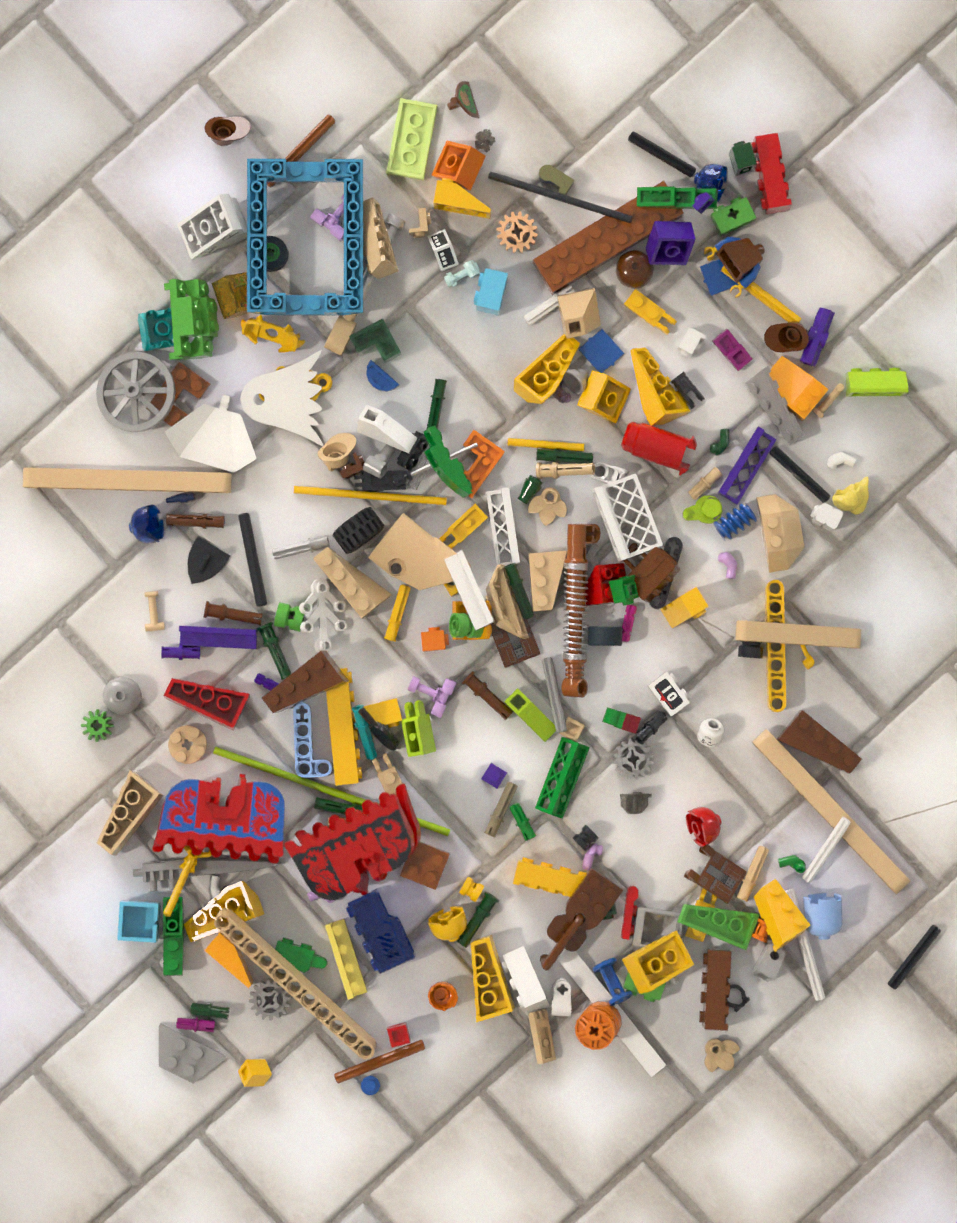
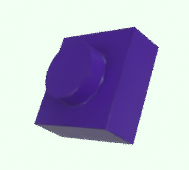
(702, 202)
(494, 775)

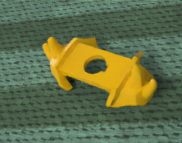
(286, 337)

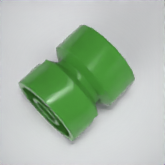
(283, 614)
(461, 626)

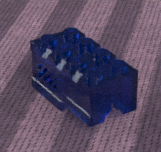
(381, 931)

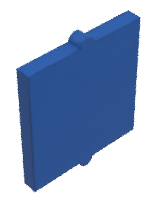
(715, 278)
(601, 351)

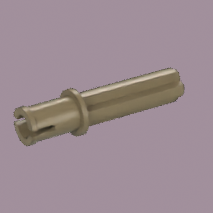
(501, 809)

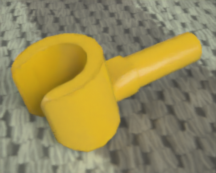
(809, 661)

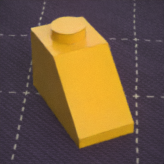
(386, 712)

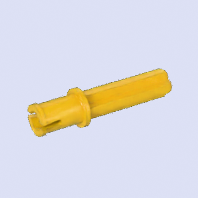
(397, 613)

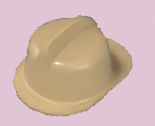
(337, 450)

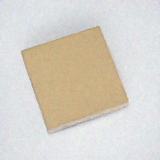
(573, 730)

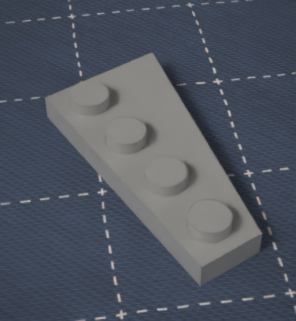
(776, 407)

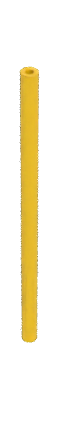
(370, 495)

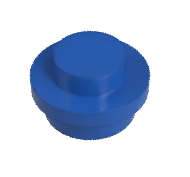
(370, 1085)

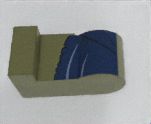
(553, 176)

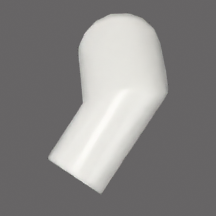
(840, 458)
(213, 888)

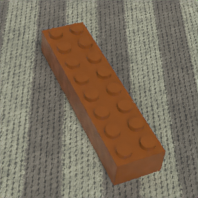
(599, 244)

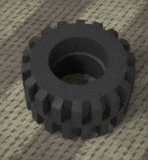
(358, 530)

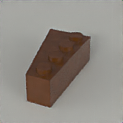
(813, 739)
(715, 990)

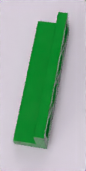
(565, 779)

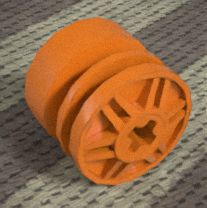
(598, 1015)

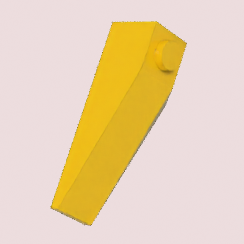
(545, 373)
(657, 396)
(237, 897)

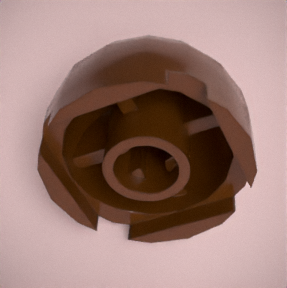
(634, 269)

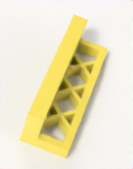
(346, 958)

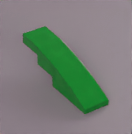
(672, 197)

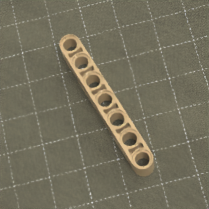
(798, 634)

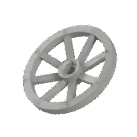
(139, 393)

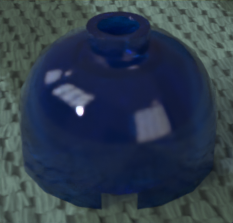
(712, 177)
(146, 524)

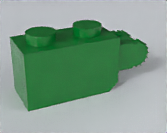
(302, 956)

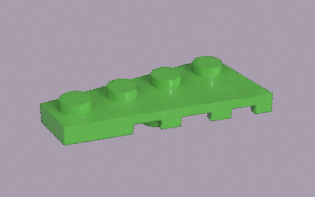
(723, 924)

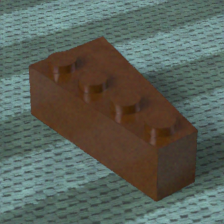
(306, 682)

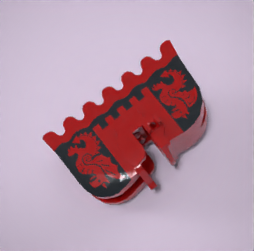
(369, 840)

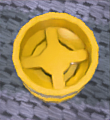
(471, 889)

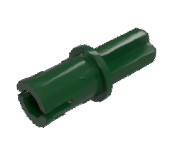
(209, 1010)

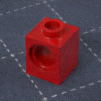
(398, 1034)

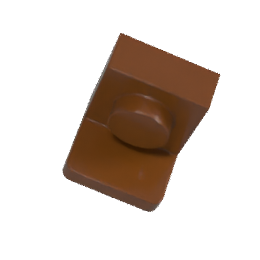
(350, 470)

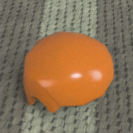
(442, 996)

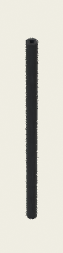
(560, 197)

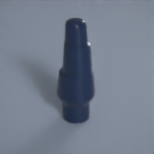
(182, 498)

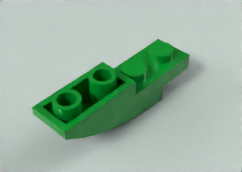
(448, 470)
(173, 939)

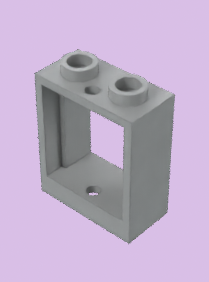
(639, 921)

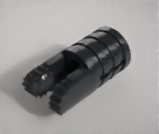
(684, 386)

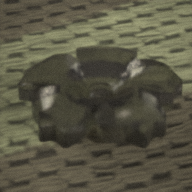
(483, 140)

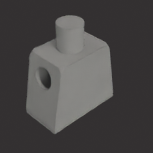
(765, 966)

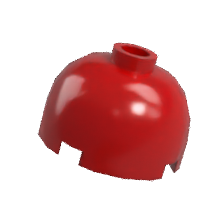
(704, 825)

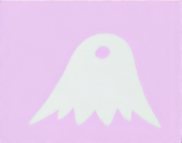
(286, 398)

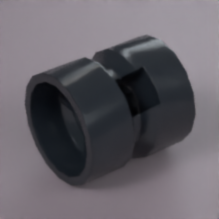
(750, 650)

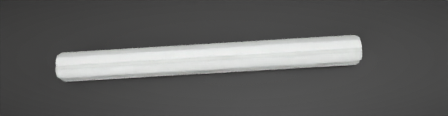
(808, 956)

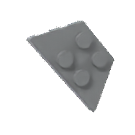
(185, 1055)

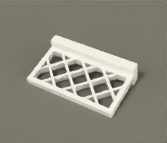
(611, 523)

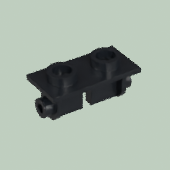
(410, 460)

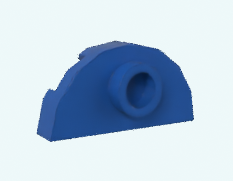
(379, 378)

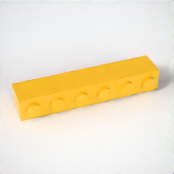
(343, 733)

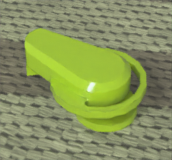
(704, 510)

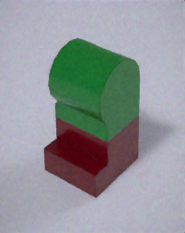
(621, 720)

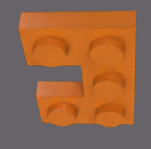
(487, 458)

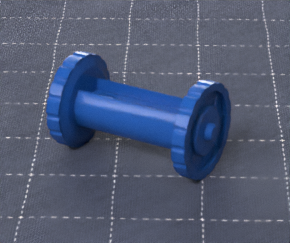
(612, 981)

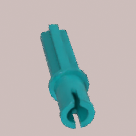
(365, 734)

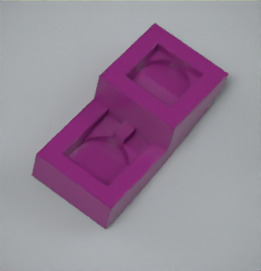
(732, 350)

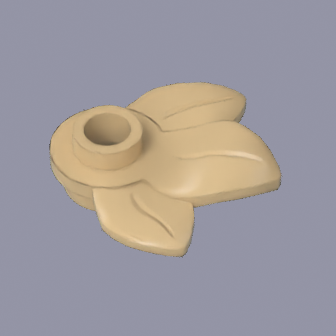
(548, 509)
(722, 1056)

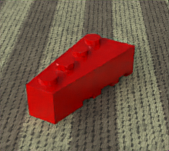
(213, 703)

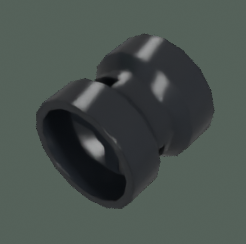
(588, 834)

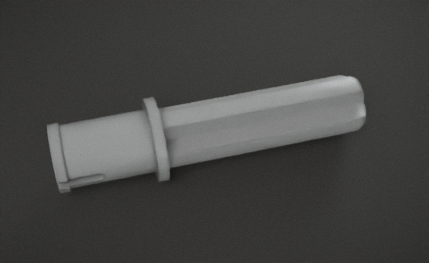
(301, 547)

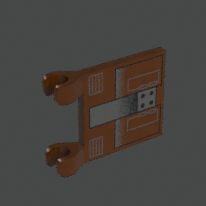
(512, 648)
(719, 875)

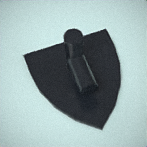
(205, 561)

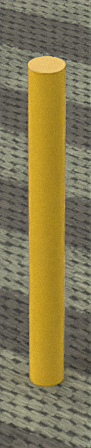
(545, 444)

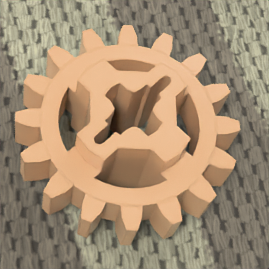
(506, 235)

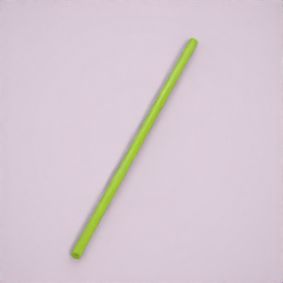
(312, 784)

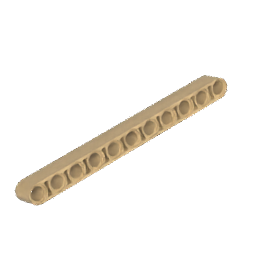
(127, 480)
(830, 811)
(297, 992)

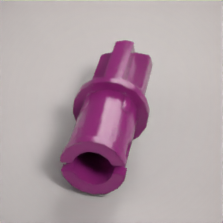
(195, 1024)

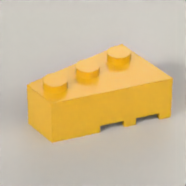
(686, 606)
(780, 914)

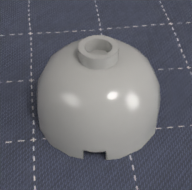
(122, 695)

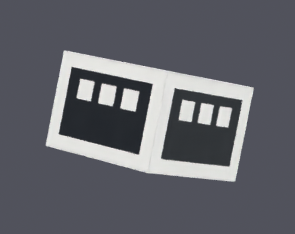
(443, 250)

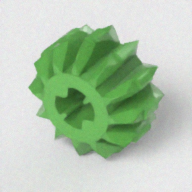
(101, 720)

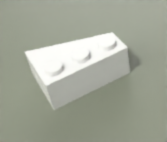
(525, 980)

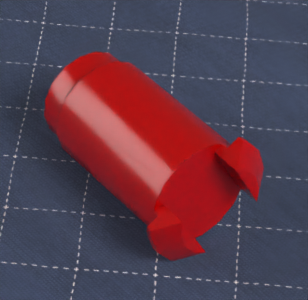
(657, 445)

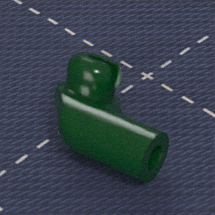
(719, 448)

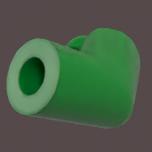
(793, 861)

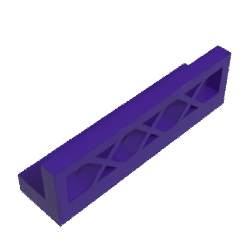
(740, 463)
(218, 637)

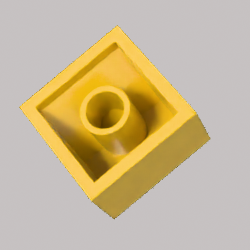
(604, 396)

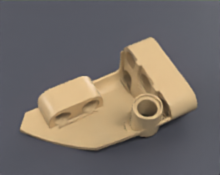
(417, 554)

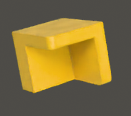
(254, 1072)

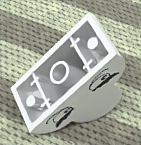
(213, 226)

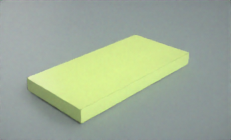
(412, 139)

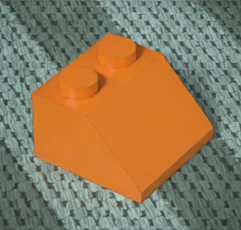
(459, 164)

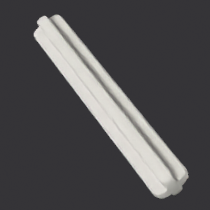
(826, 849)

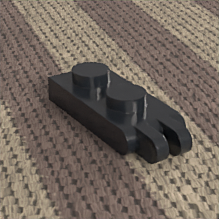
(373, 483)

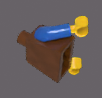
(739, 258)

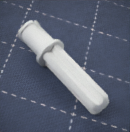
(546, 307)

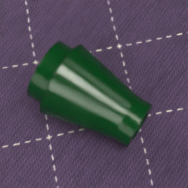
(530, 489)

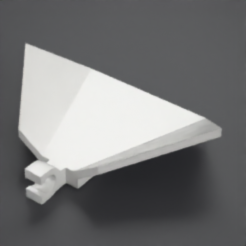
(213, 437)

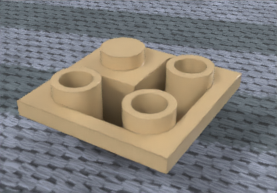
(579, 312)

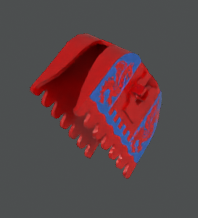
(247, 822)

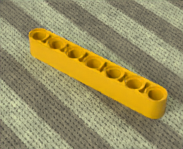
(772, 655)

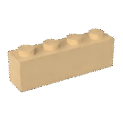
(376, 241)
(354, 585)

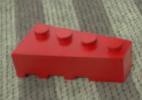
(771, 174)

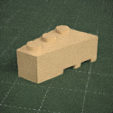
(545, 578)

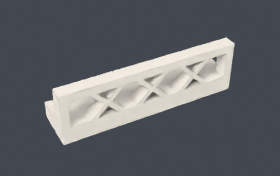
(509, 523)
(469, 590)

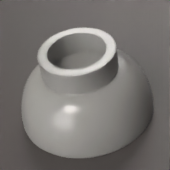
(575, 380)

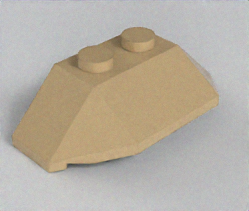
(780, 532)
(504, 605)

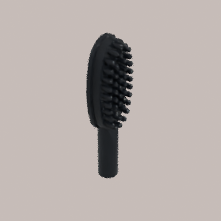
(379, 731)

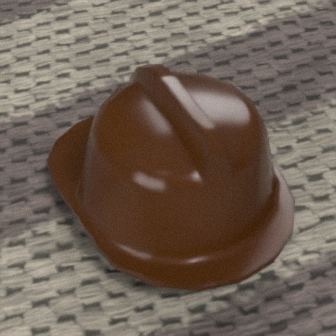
(227, 129)
(786, 337)

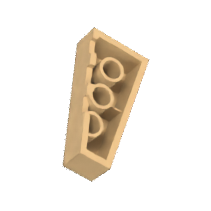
(132, 807)

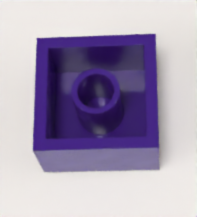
(670, 243)

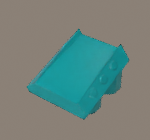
(156, 329)

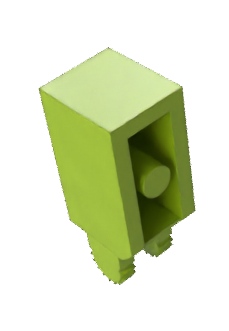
(417, 730)

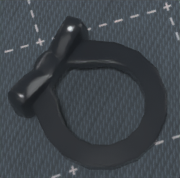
(744, 999)

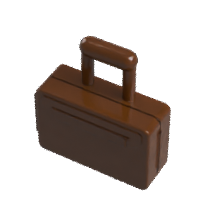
(652, 572)

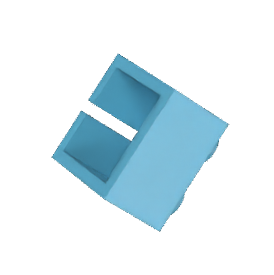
(491, 291)
(138, 921)

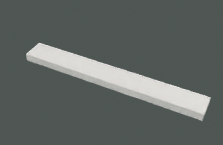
(596, 992)

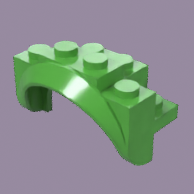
(191, 318)

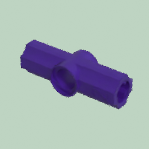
(817, 336)

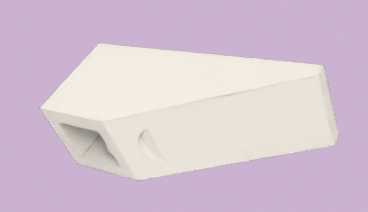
(383, 428)

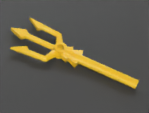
(187, 867)

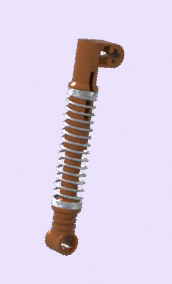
(576, 564)

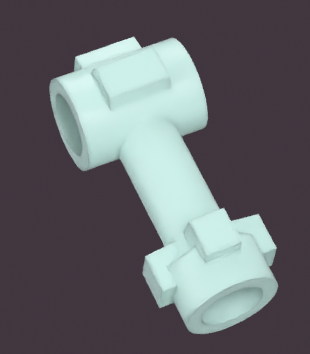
(471, 270)

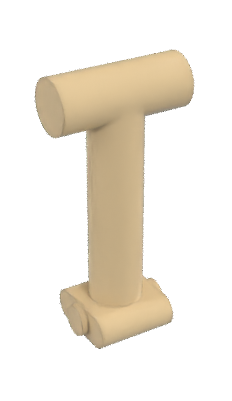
(828, 401)
(154, 625)

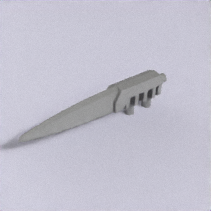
(170, 870)

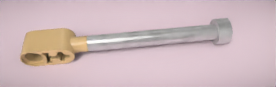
(345, 324)

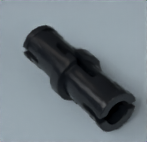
(650, 727)

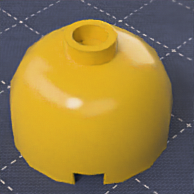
(448, 924)

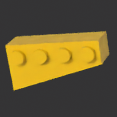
(546, 877)
(489, 981)

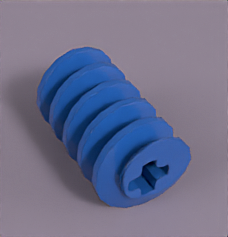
(735, 521)

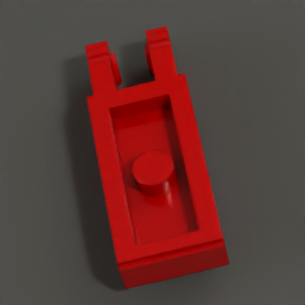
(629, 912)

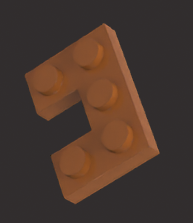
(184, 379)

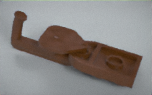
(593, 900)

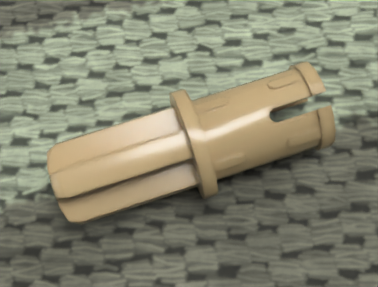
(705, 483)

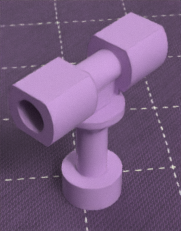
(331, 220)
(439, 696)

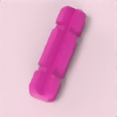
(628, 622)

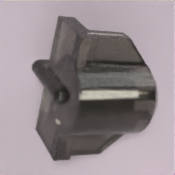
(634, 802)

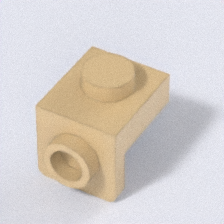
(425, 220)

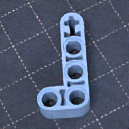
(308, 740)

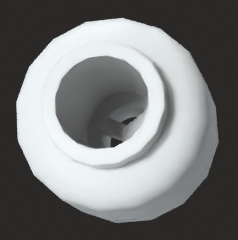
(710, 732)

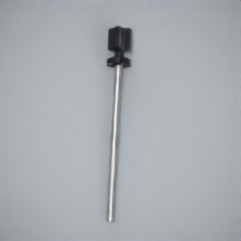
(400, 479)

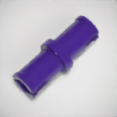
(180, 652)

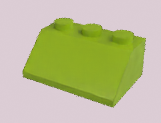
(876, 382)

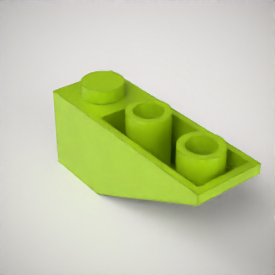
(531, 715)

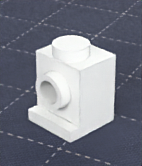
(690, 342)

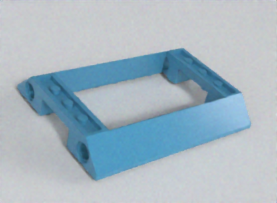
(278, 170)

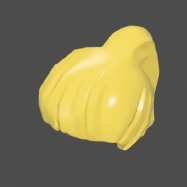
(853, 498)

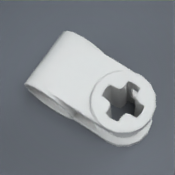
(610, 473)
(561, 1001)

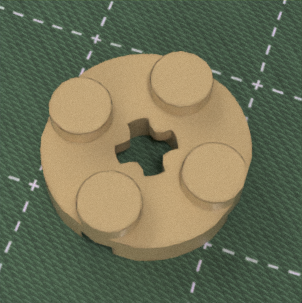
(196, 750)

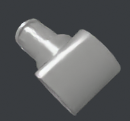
(379, 463)

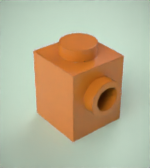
(434, 639)

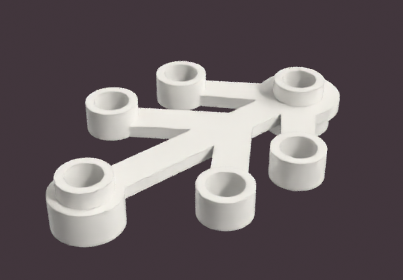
(321, 613)

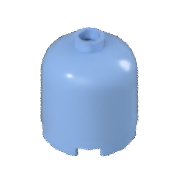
(823, 914)

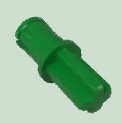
(522, 821)

